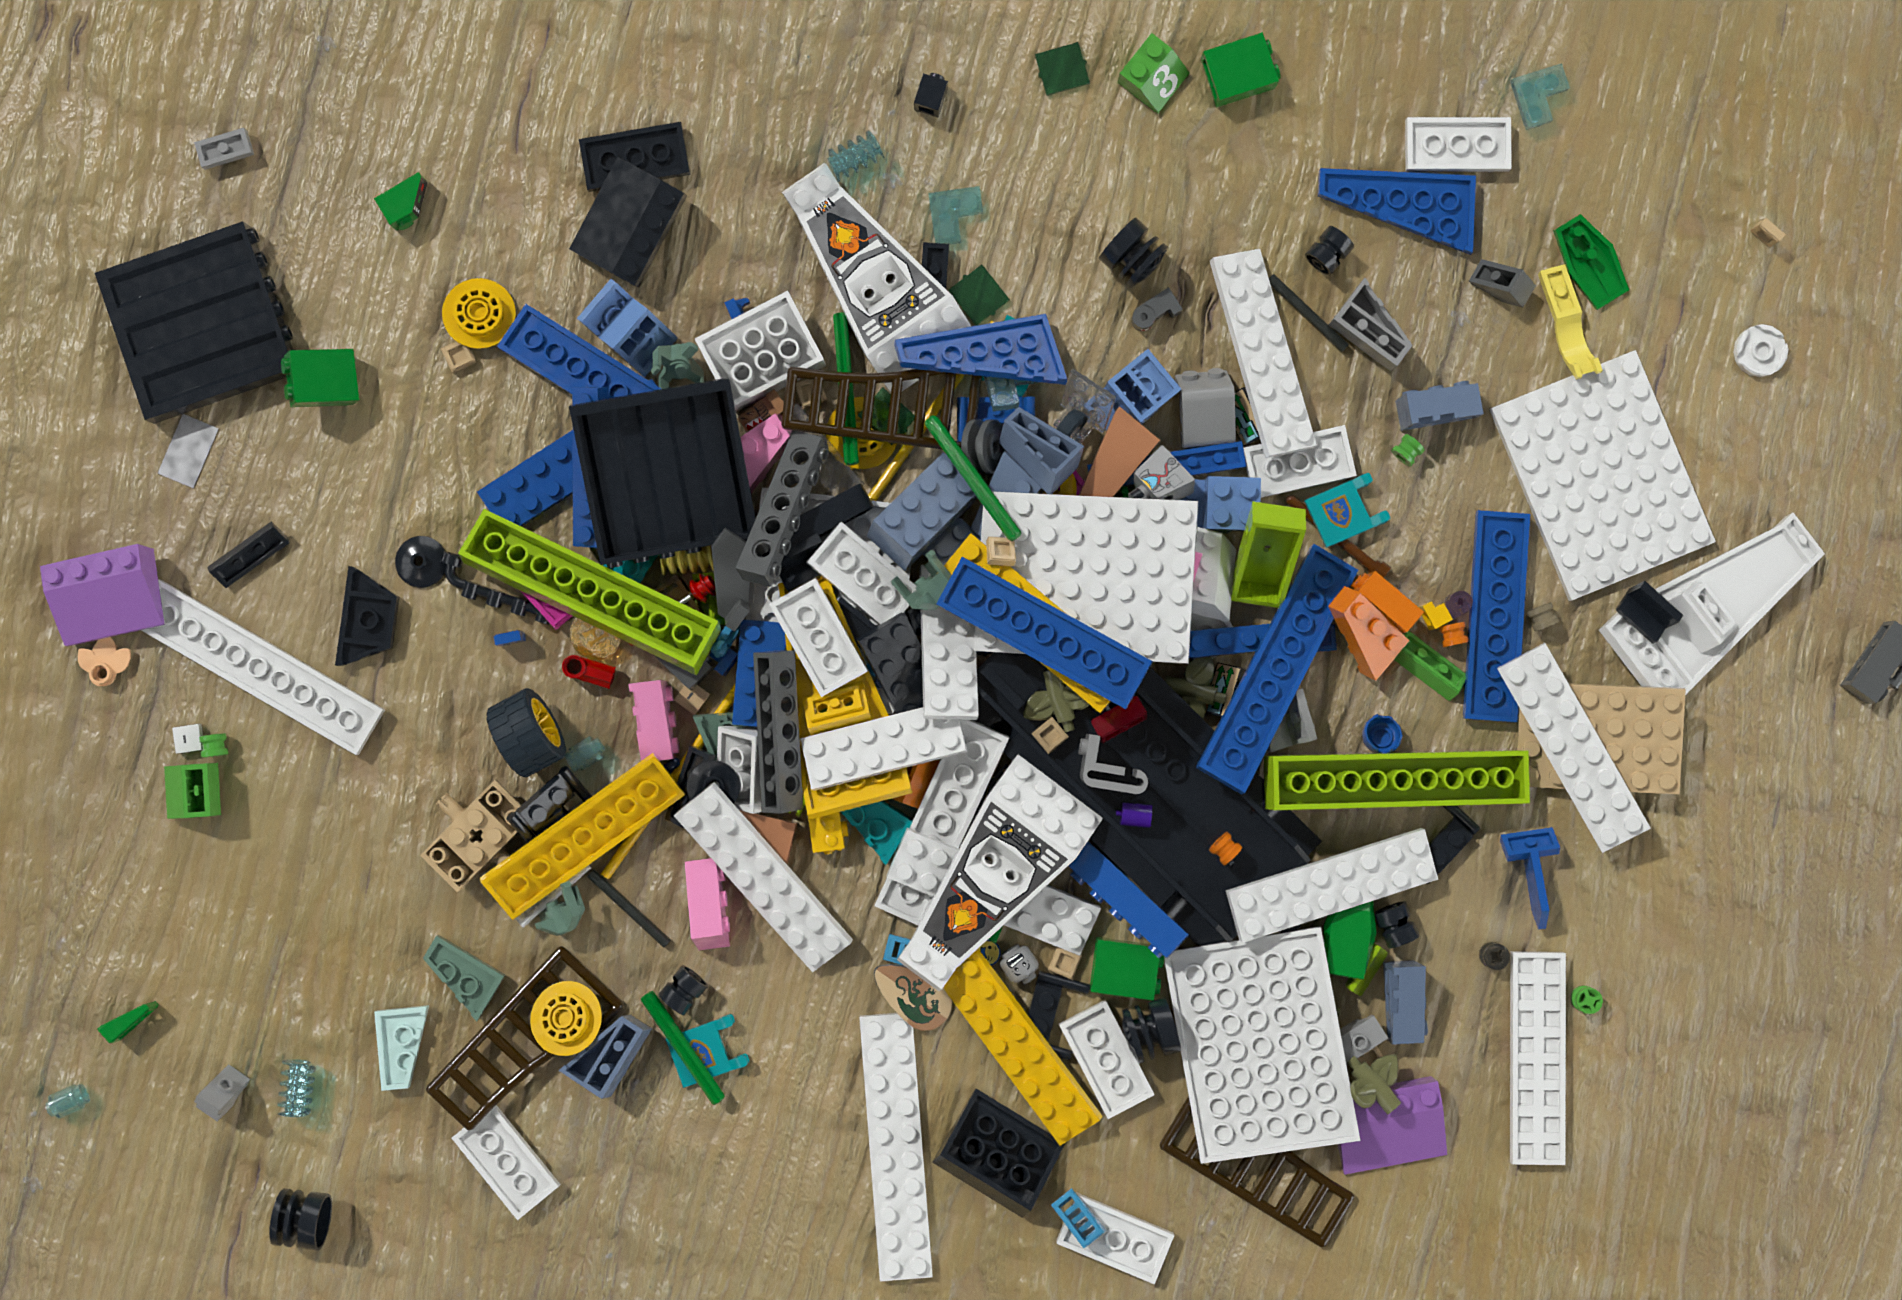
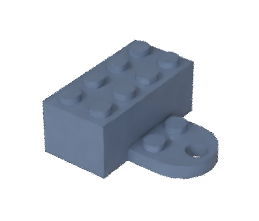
(926, 516)

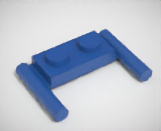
(986, 413)

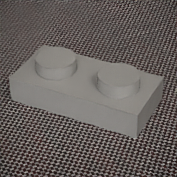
(224, 148)

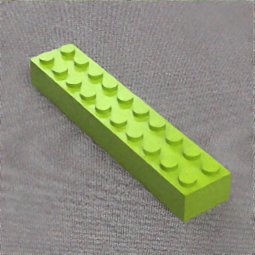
(590, 591)
(1396, 779)

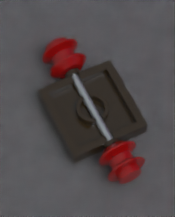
(678, 590)

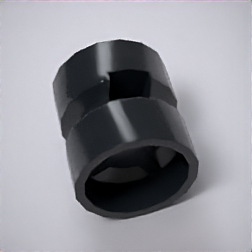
(1332, 247)
(1396, 924)
(681, 992)

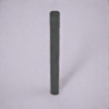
(1308, 313)
(628, 908)

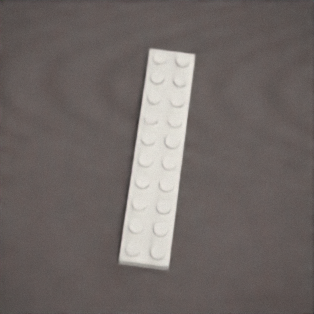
(265, 670)
(895, 1147)

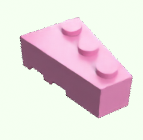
(763, 448)
(654, 719)
(707, 904)

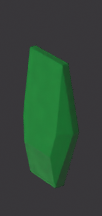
(1591, 261)
(1350, 940)

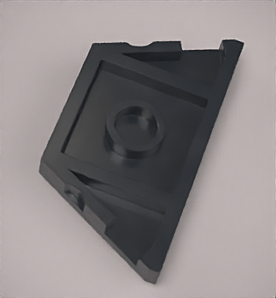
(366, 618)

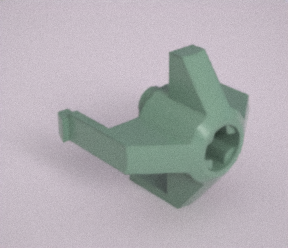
(677, 363)
(927, 589)
(563, 916)

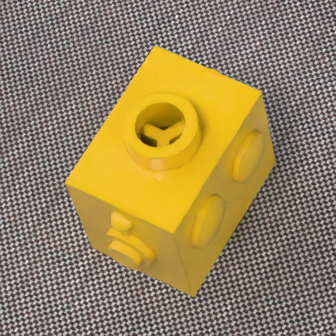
(828, 833)

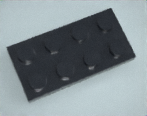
(654, 149)
(896, 662)

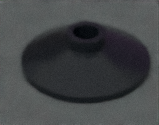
(431, 569)
(714, 770)

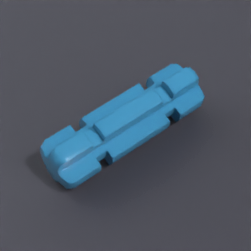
(724, 641)

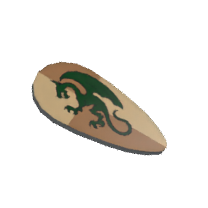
(912, 997)

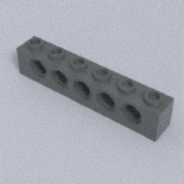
(799, 448)
(778, 731)

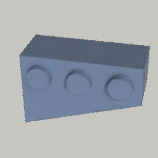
(1439, 405)
(1040, 449)
(1008, 478)
(1405, 1001)
(608, 1057)

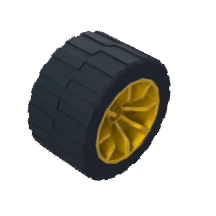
(526, 732)

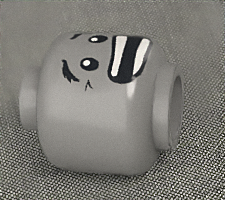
(1019, 964)

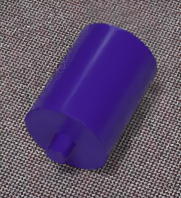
(1135, 814)

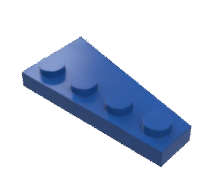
(754, 637)

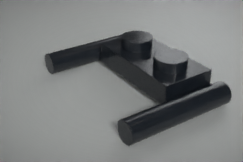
(546, 803)
(1452, 838)
(1046, 1001)

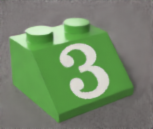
(1153, 73)

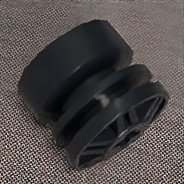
(1133, 252)
(1151, 1030)
(300, 1219)

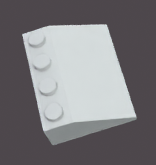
(760, 349)

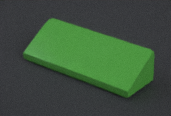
(1431, 667)

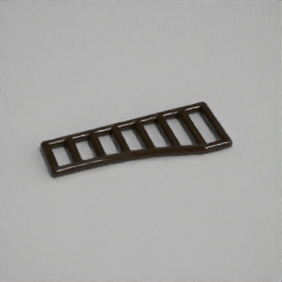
(870, 380)
(488, 1030)
(1255, 1198)

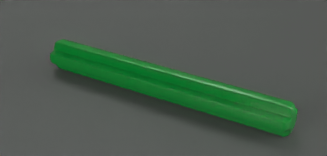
(682, 1048)

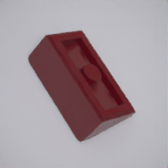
(1119, 720)

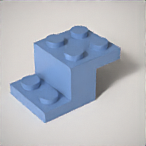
(626, 326)
(1142, 387)
(1225, 501)

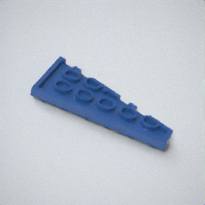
(1421, 203)
(1000, 349)

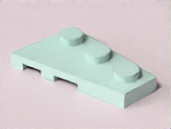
(398, 1044)

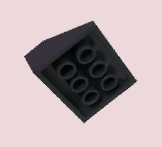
(628, 222)
(999, 1153)

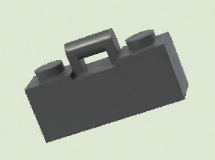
(1877, 663)

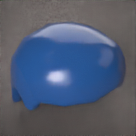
(1382, 734)

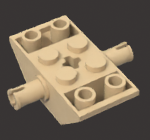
(457, 852)

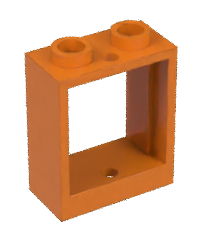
(1388, 600)

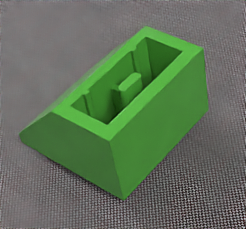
(192, 790)

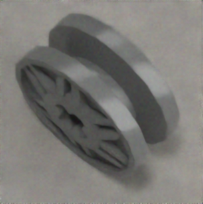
(982, 444)

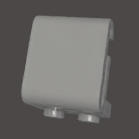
(1206, 408)
(1295, 726)
(1089, 748)

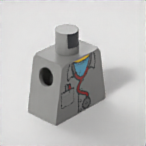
(1162, 478)

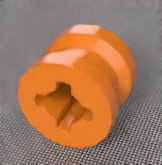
(1453, 634)
(1225, 848)

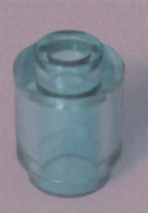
(585, 753)
(67, 1101)

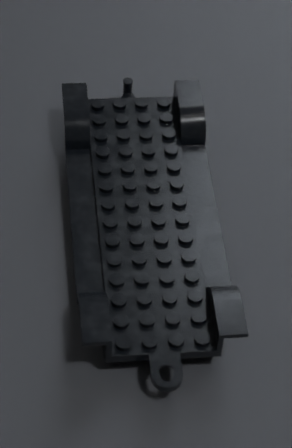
(1188, 805)

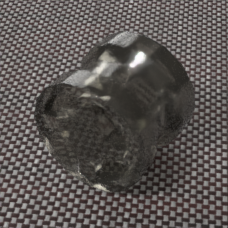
(1489, 952)

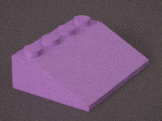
(104, 594)
(1405, 1135)

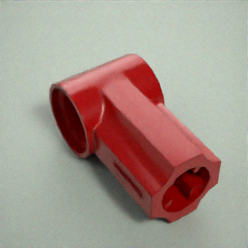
(591, 672)

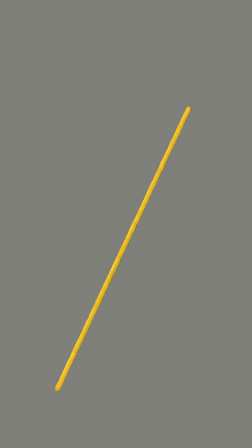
(729, 699)

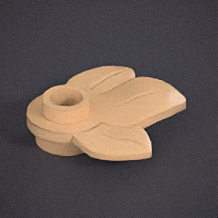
(104, 656)

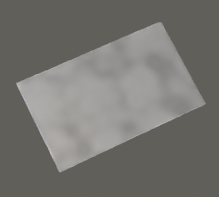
(188, 450)

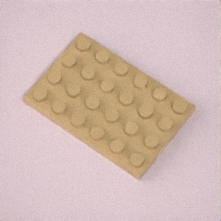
(1638, 729)

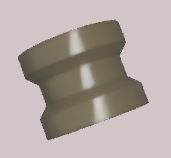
(1543, 616)

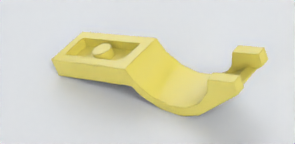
(1568, 323)

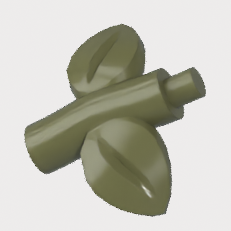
(1195, 686)
(1056, 700)
(1374, 1082)

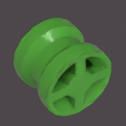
(1407, 450)
(213, 745)
(1592, 1001)

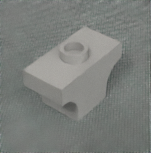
(1361, 1036)
(221, 1092)

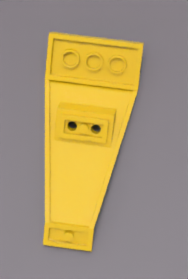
(865, 707)

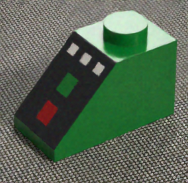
(403, 202)

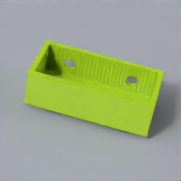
(1264, 573)

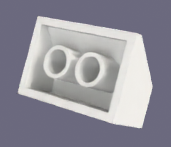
(1214, 575)
(739, 749)

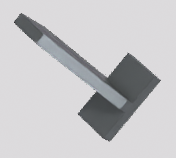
(731, 590)

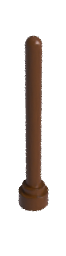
(1380, 567)

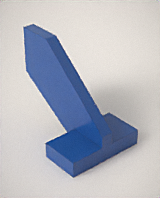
(1530, 847)

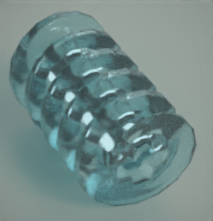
(854, 155)
(297, 1088)

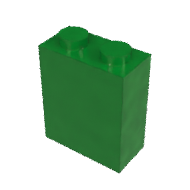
(1240, 69)
(320, 377)
(1125, 969)

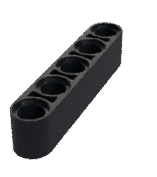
(829, 514)

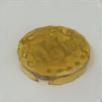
(592, 641)

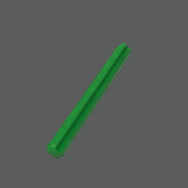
(843, 360)
(973, 478)

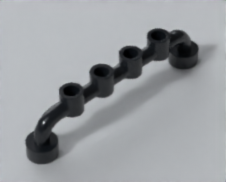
(494, 597)

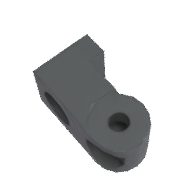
(1155, 308)

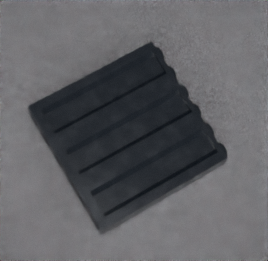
(197, 321)
(663, 471)

